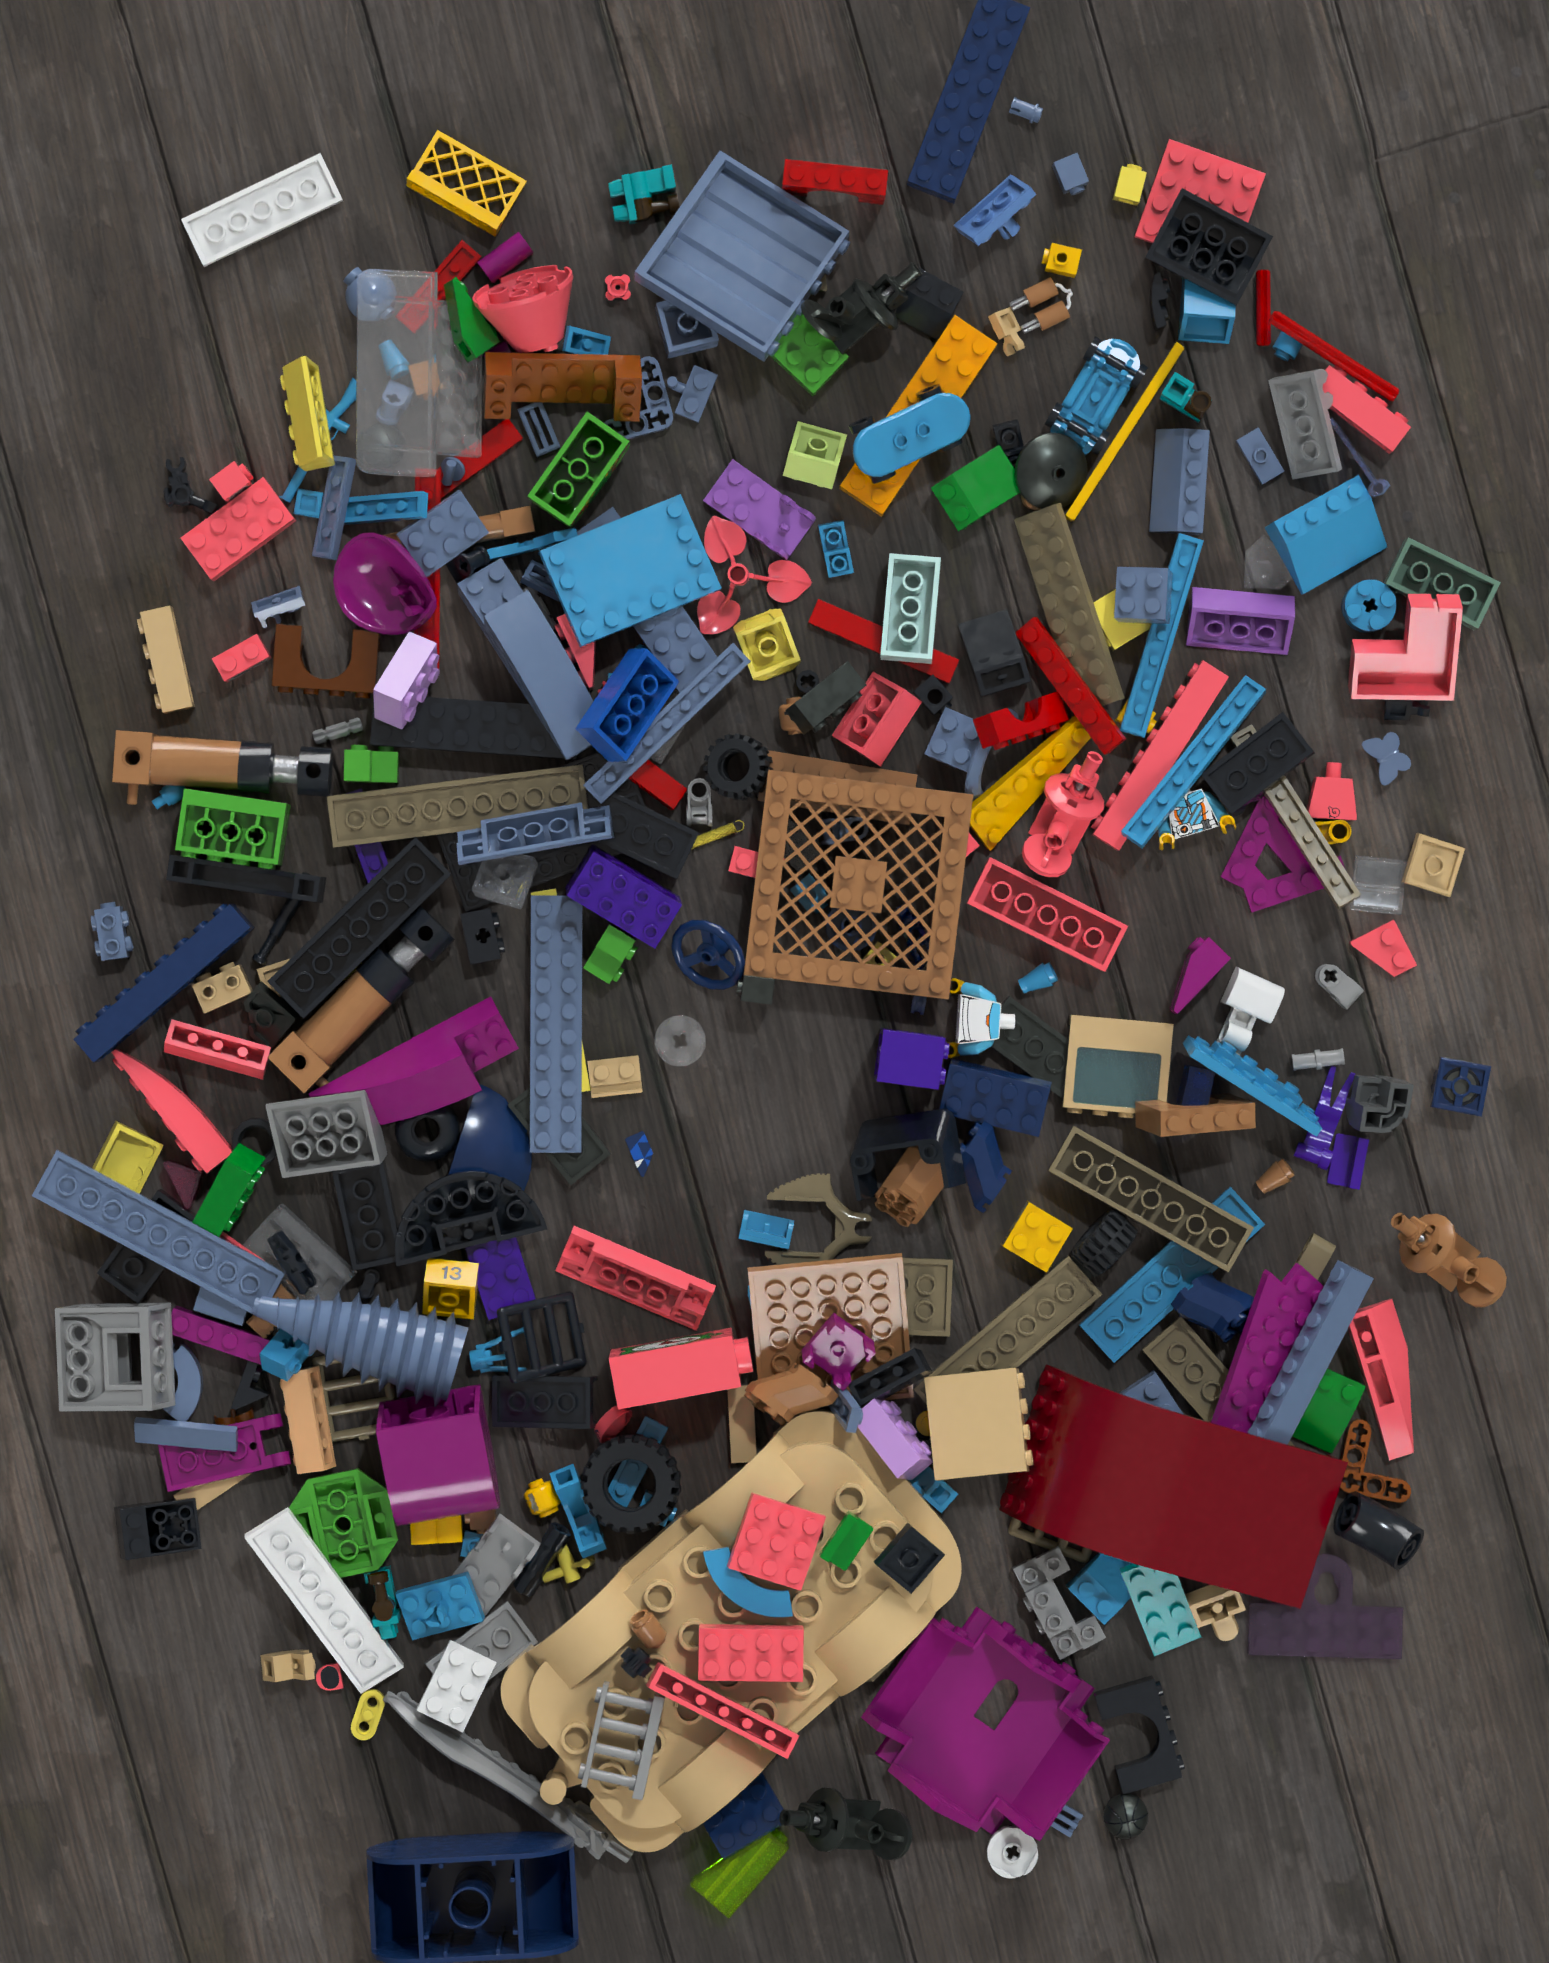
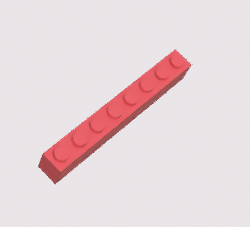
(1162, 751)

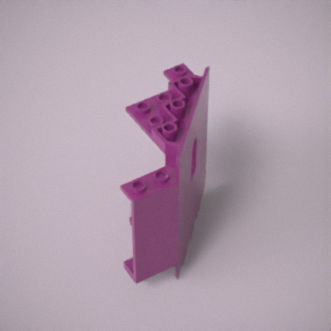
(960, 1763)

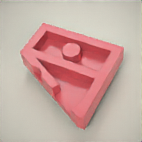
(1386, 948)

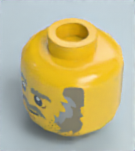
(541, 1498)

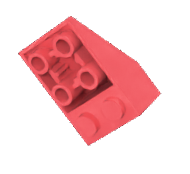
(582, 655)

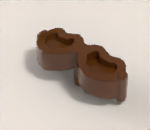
(234, 1418)

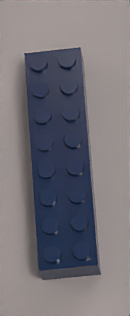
(967, 98)
(162, 984)

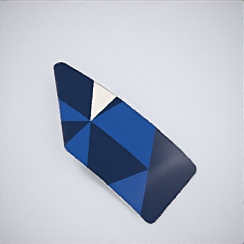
(640, 1151)

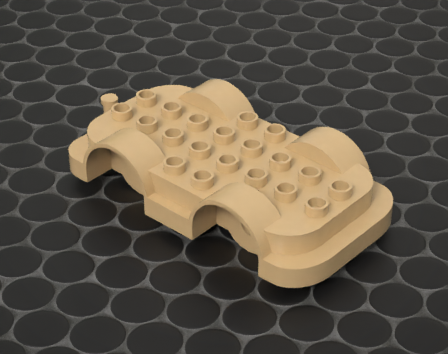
(849, 1618)

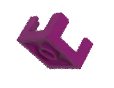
(838, 1349)

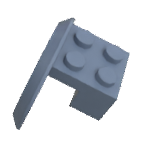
(958, 746)

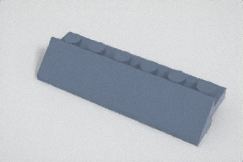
(534, 832)

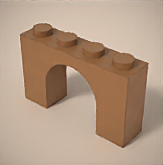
(1222, 1113)

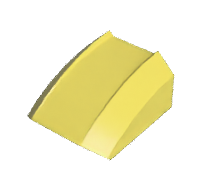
(767, 644)

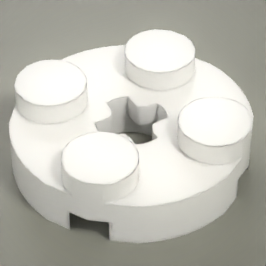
(1016, 1866)

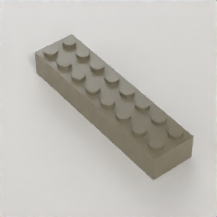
(1151, 1199)

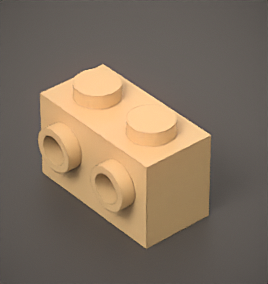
(222, 988)

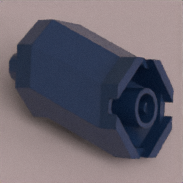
(983, 1165)
(1214, 1306)

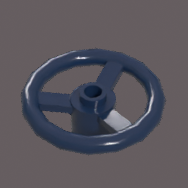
(711, 952)

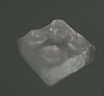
(509, 891)

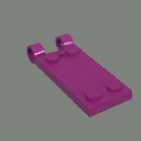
(195, 1466)

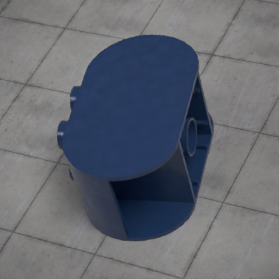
(472, 1897)

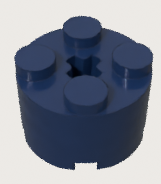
(865, 925)

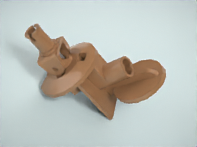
(1436, 1249)

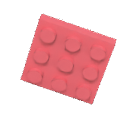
(776, 1541)

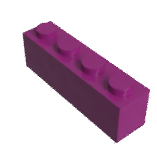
(217, 1334)

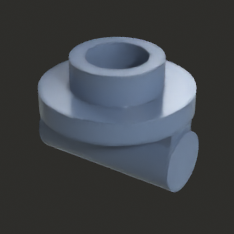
(452, 470)

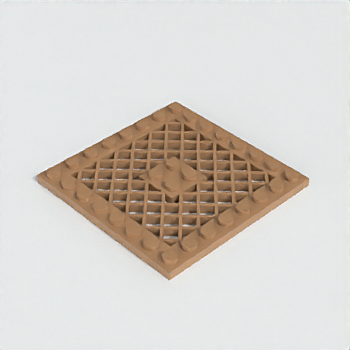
(858, 884)

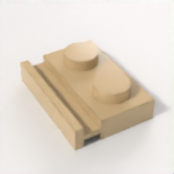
(615, 1076)

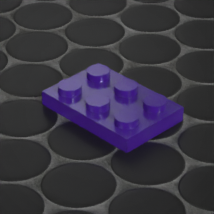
(501, 1274)

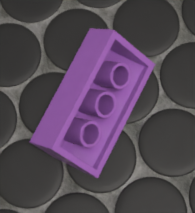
(1240, 620)

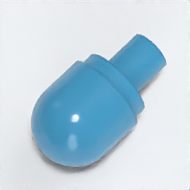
(169, 795)

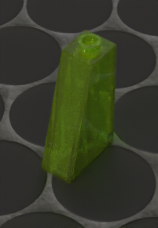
(733, 1879)

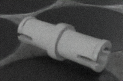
(1318, 1059)

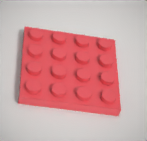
(1204, 175)

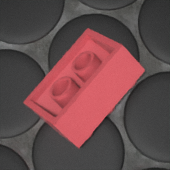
(877, 718)

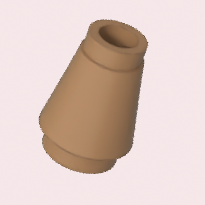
(1276, 1176)

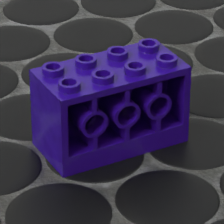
(623, 896)
(911, 1058)

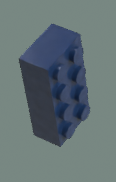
(995, 1097)

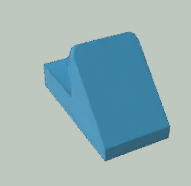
(585, 342)

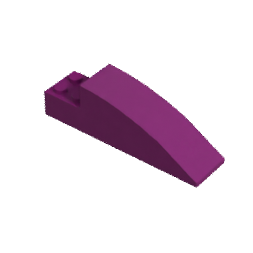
(430, 1067)

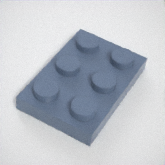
(443, 534)

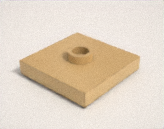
(1433, 865)

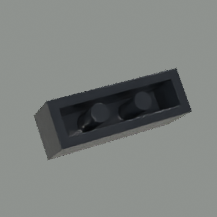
(890, 1377)

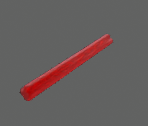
(1333, 355)

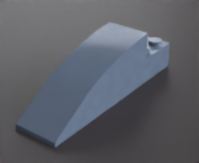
(529, 652)

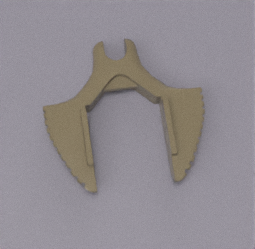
(819, 1189)

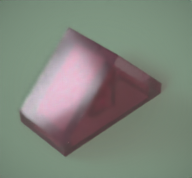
(185, 1179)

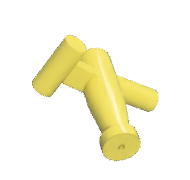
(568, 1567)

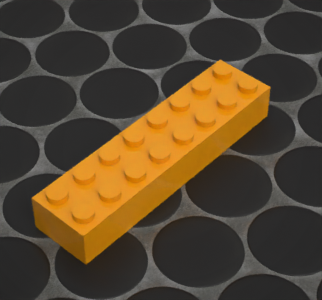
(954, 366)

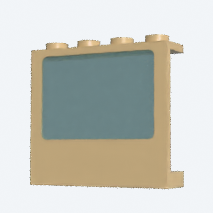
(1116, 1064)

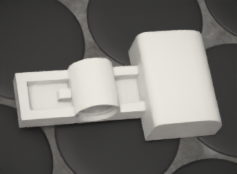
(1249, 999)

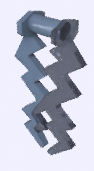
(1377, 486)

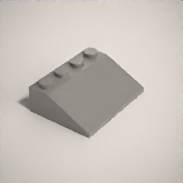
(326, 1133)

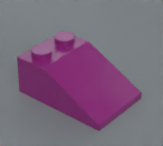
(1198, 969)

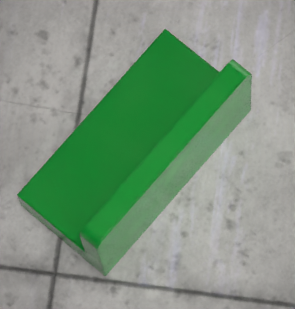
(846, 1541)

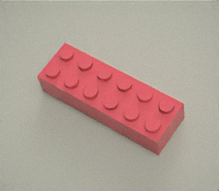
(1047, 914)

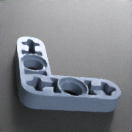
(653, 406)

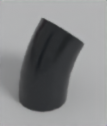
(1377, 1529)

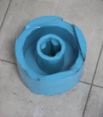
(1382, 600)

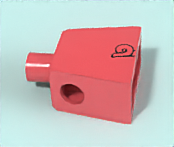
(1332, 796)

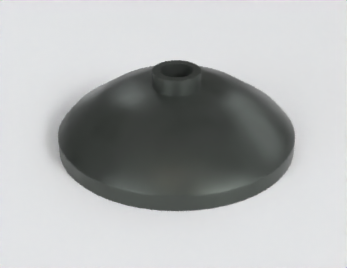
(1038, 466)

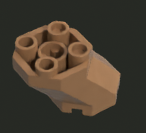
(909, 1188)
(789, 1394)

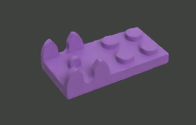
(759, 509)

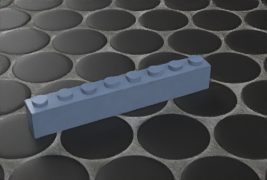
(1311, 1353)

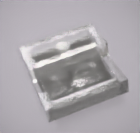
(1379, 884)

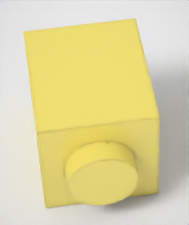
(1129, 184)

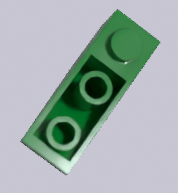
(468, 326)

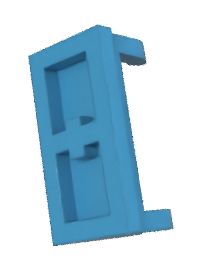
(766, 1229)

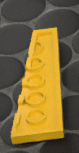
(1019, 788)

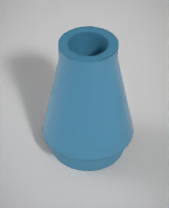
(1038, 978)

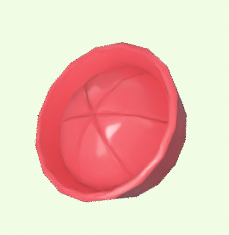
(612, 1423)

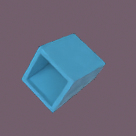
(1204, 315)

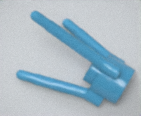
(482, 1358)

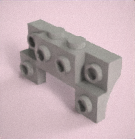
(1053, 1616)

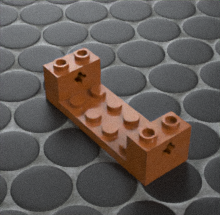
(562, 380)

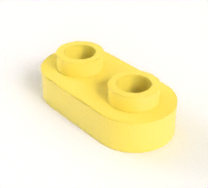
(367, 1713)

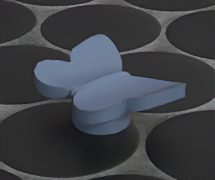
(1387, 756)

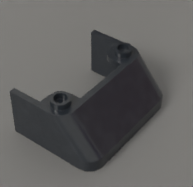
(929, 1130)

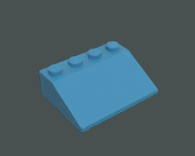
(1328, 535)

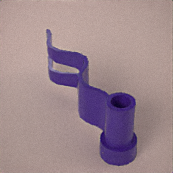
(1317, 1148)

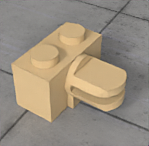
(1216, 1607)

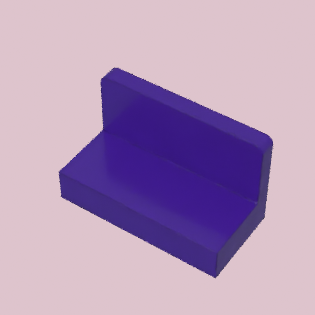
(1347, 1161)

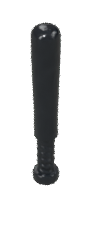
(278, 928)

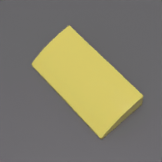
(127, 1156)

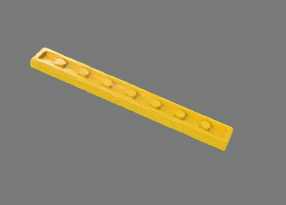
(1124, 432)

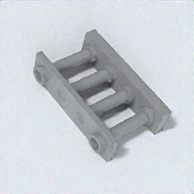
(646, 1732)

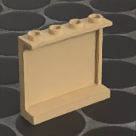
(978, 1423)

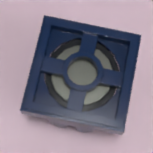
(1459, 1086)

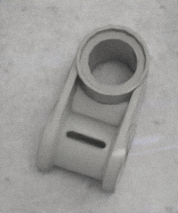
(699, 805)
(1341, 988)

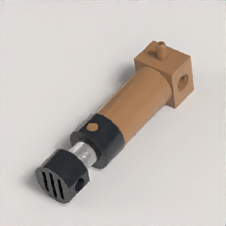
(216, 765)
(358, 1003)

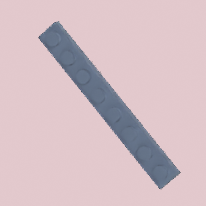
(670, 721)

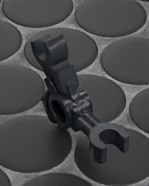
(182, 492)

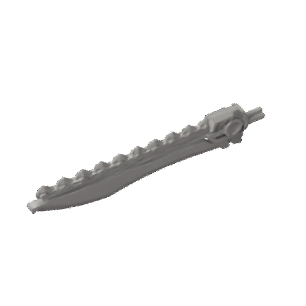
(572, 1818)

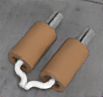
(1048, 316)

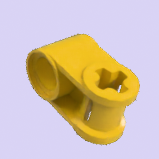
(1326, 830)

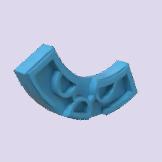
(532, 545)
(744, 1592)

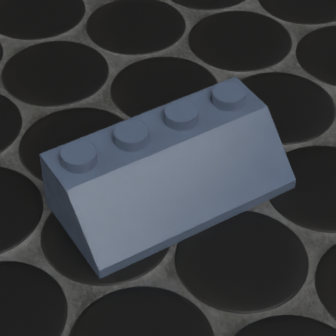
(1179, 481)

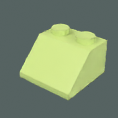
(814, 455)

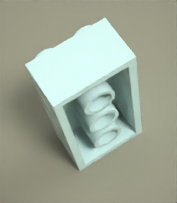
(910, 608)

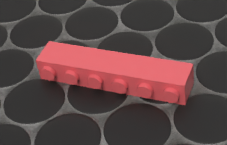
(722, 1710)

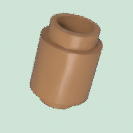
(648, 1629)

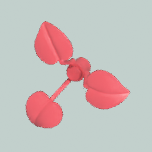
(724, 541)

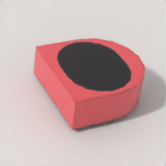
(330, 1677)

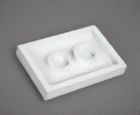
(456, 1686)

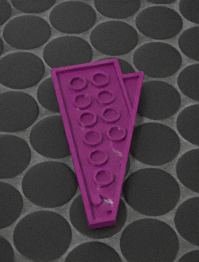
(1265, 1343)

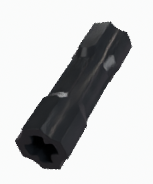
(551, 1544)

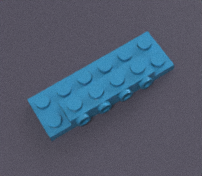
(1253, 1080)

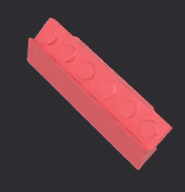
(635, 1278)

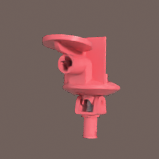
(1064, 818)

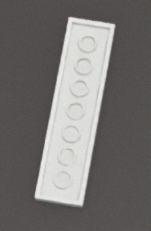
(324, 1600)

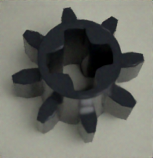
(636, 1662)

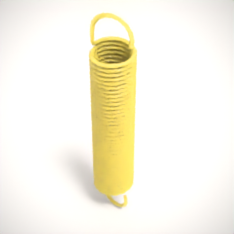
(716, 834)

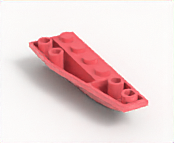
(178, 1113)
(1385, 1371)

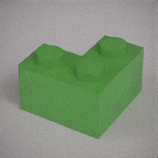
(371, 766)
(610, 954)

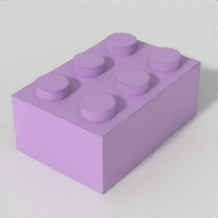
(406, 681)
(894, 1439)

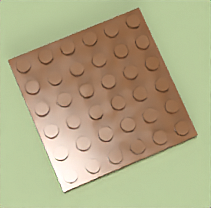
(798, 1298)

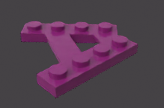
(1241, 871)

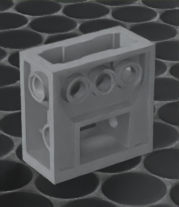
(97, 1357)

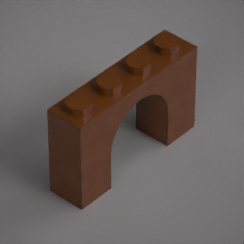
(291, 673)

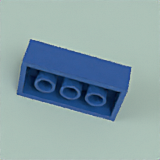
(627, 705)

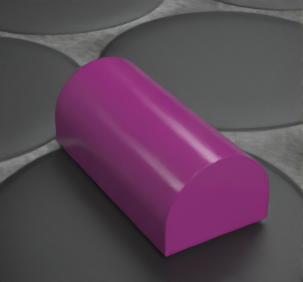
(505, 257)

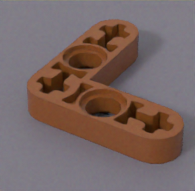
(1357, 1468)

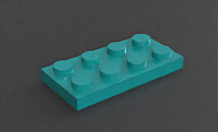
(1160, 1607)

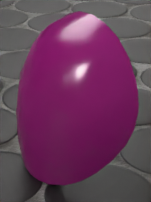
(382, 586)

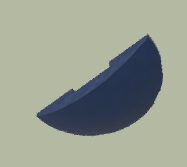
(493, 1140)

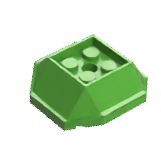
(366, 1506)

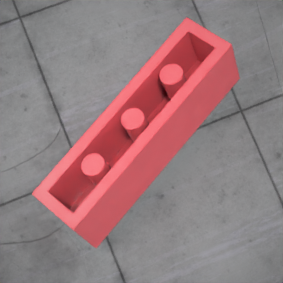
(1364, 412)
(217, 1049)

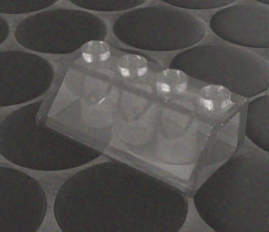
(326, 1265)

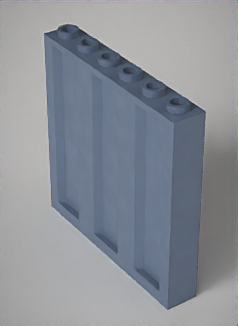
(742, 256)

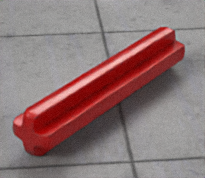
(1263, 308)

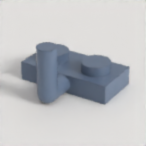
(694, 393)

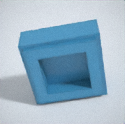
(308, 503)

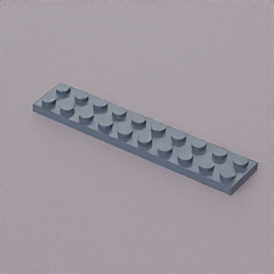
(555, 1025)
(156, 1232)

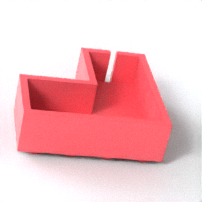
(1420, 664)

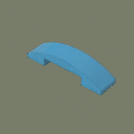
(937, 1493)

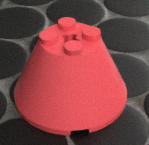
(528, 307)

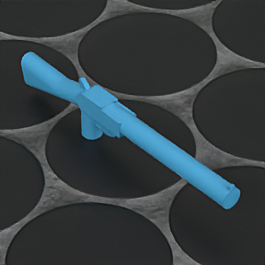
(333, 421)

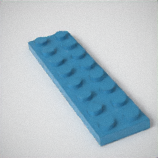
(1150, 1291)

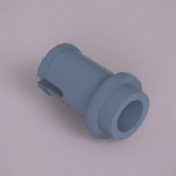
(1026, 110)

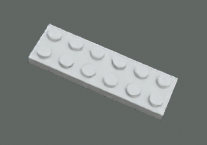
(262, 210)

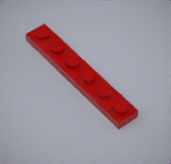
(1070, 685)

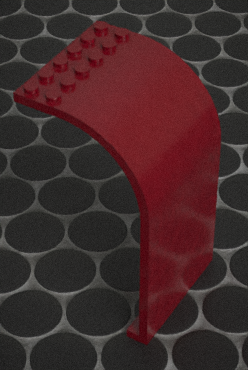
(1173, 1490)

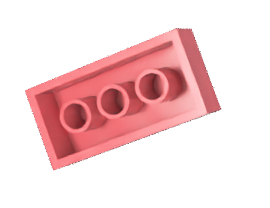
(238, 529)
(750, 1653)

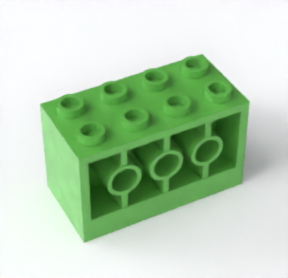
(222, 813)

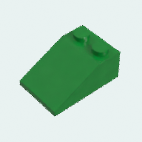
(977, 488)
(1329, 1411)

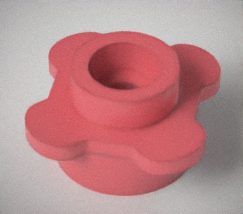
(612, 282)

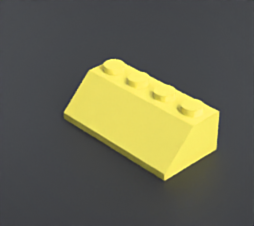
(307, 414)

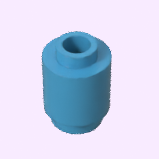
(1286, 347)

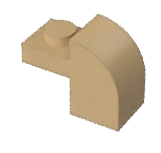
(288, 1665)

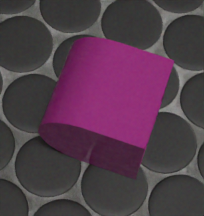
(437, 1457)

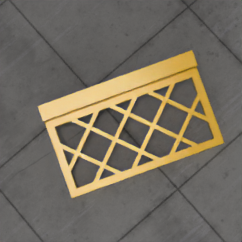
(454, 201)

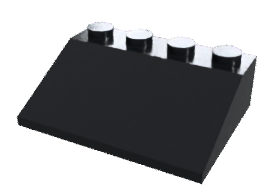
(1209, 246)

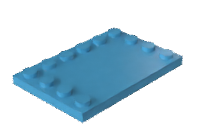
(630, 570)

